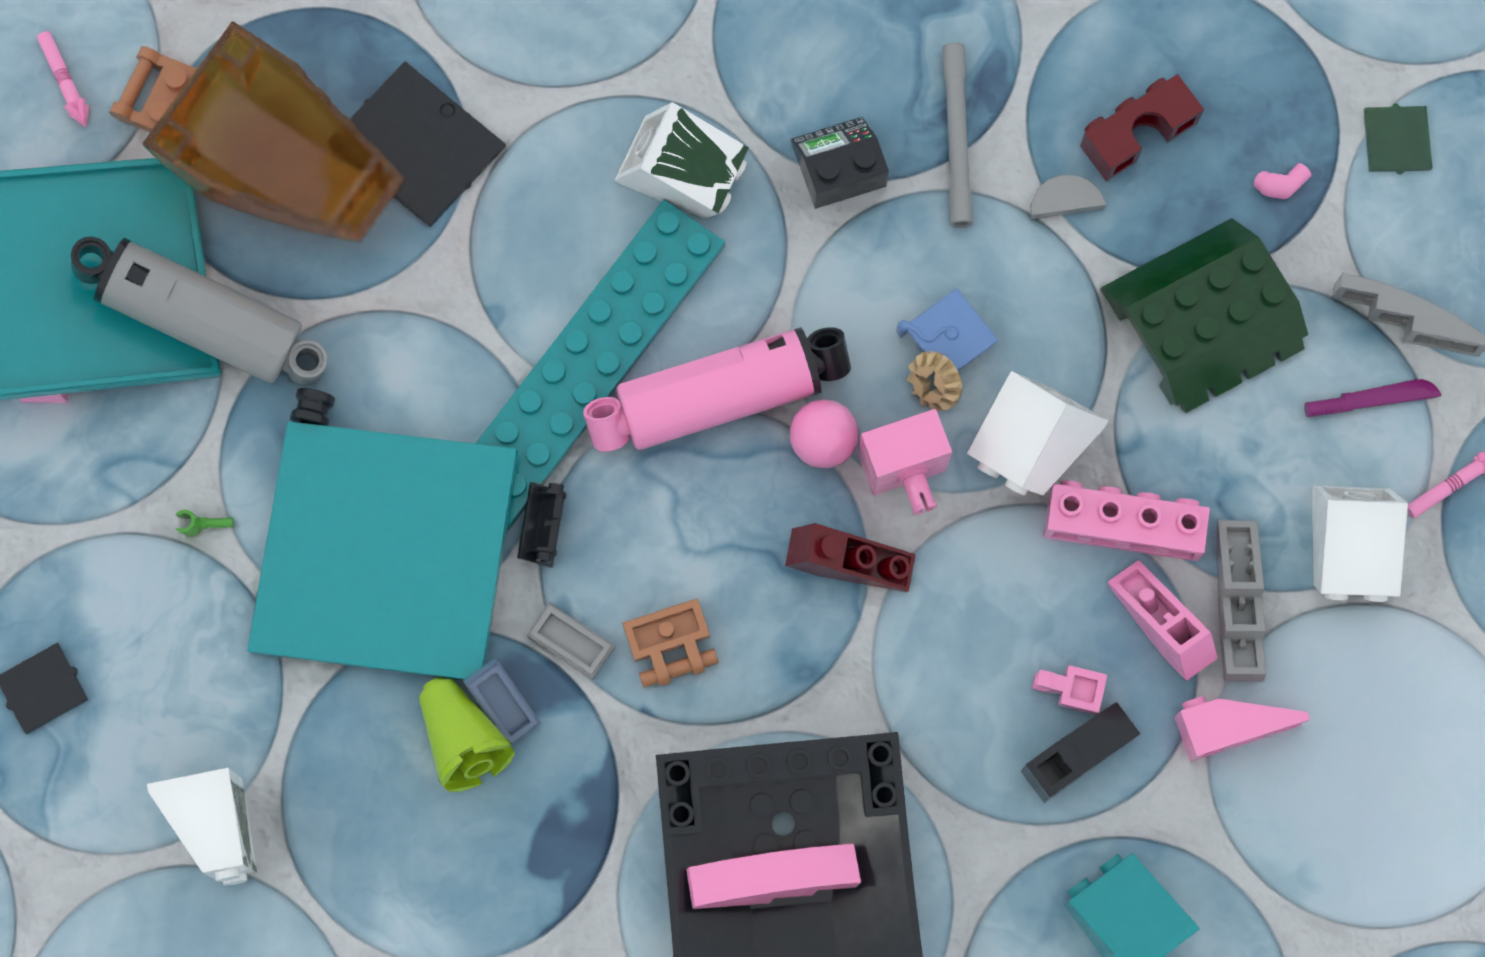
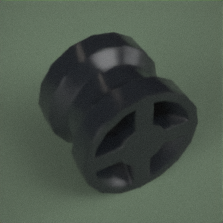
(312, 407)

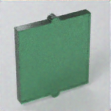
(1397, 139)

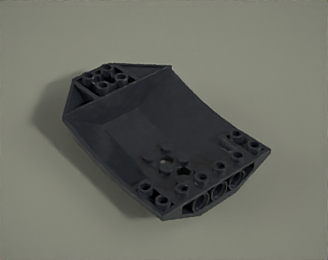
(839, 794)

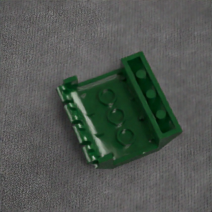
(1210, 313)

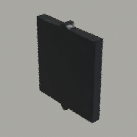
(42, 688)

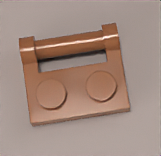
(166, 88)

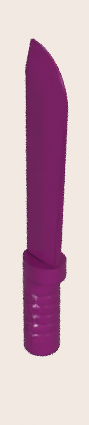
(1390, 394)

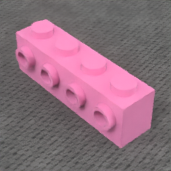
(1126, 521)

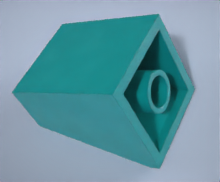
(1129, 912)

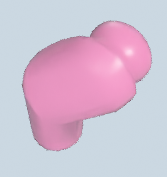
(1280, 185)

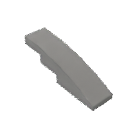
(1423, 321)
(1240, 600)

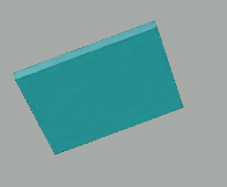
(49, 323)
(383, 551)

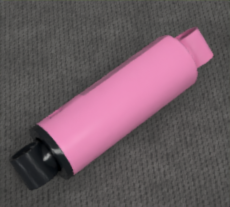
(717, 389)

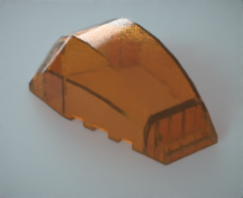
(272, 143)

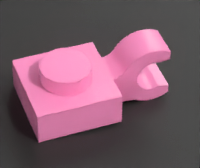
(1078, 688)

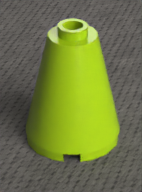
(461, 736)

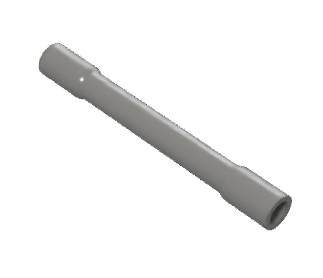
(960, 194)

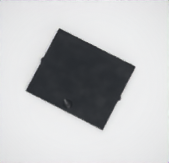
(426, 141)

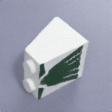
(683, 162)
(211, 822)

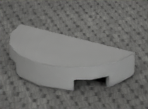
(1066, 196)

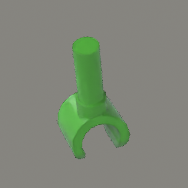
(201, 523)

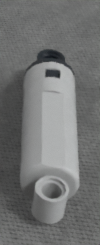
(197, 311)

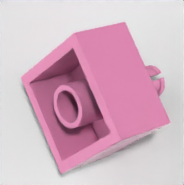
(906, 456)

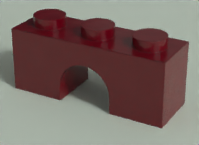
(1165, 106)

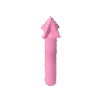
(75, 104)
(1447, 486)

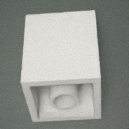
(1033, 435)
(1358, 542)

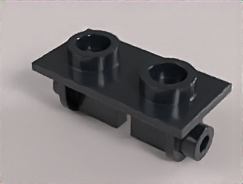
(541, 523)

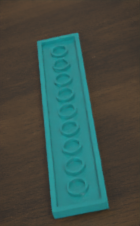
(601, 345)

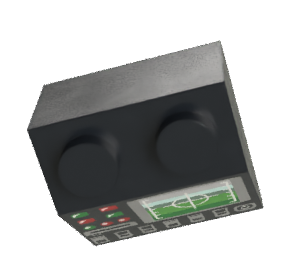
(840, 162)

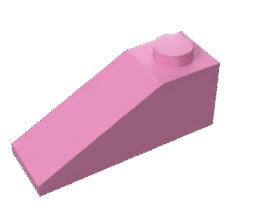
(1164, 620)
(1229, 724)

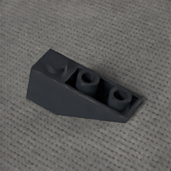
(1079, 752)

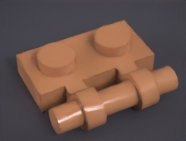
(667, 631)

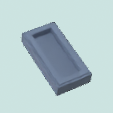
(501, 701)

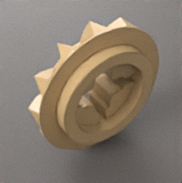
(946, 380)

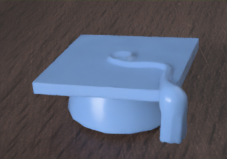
(950, 329)

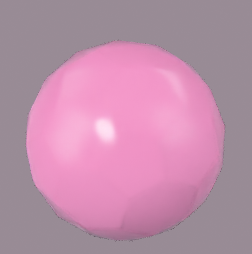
(824, 434)

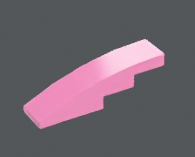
(773, 875)

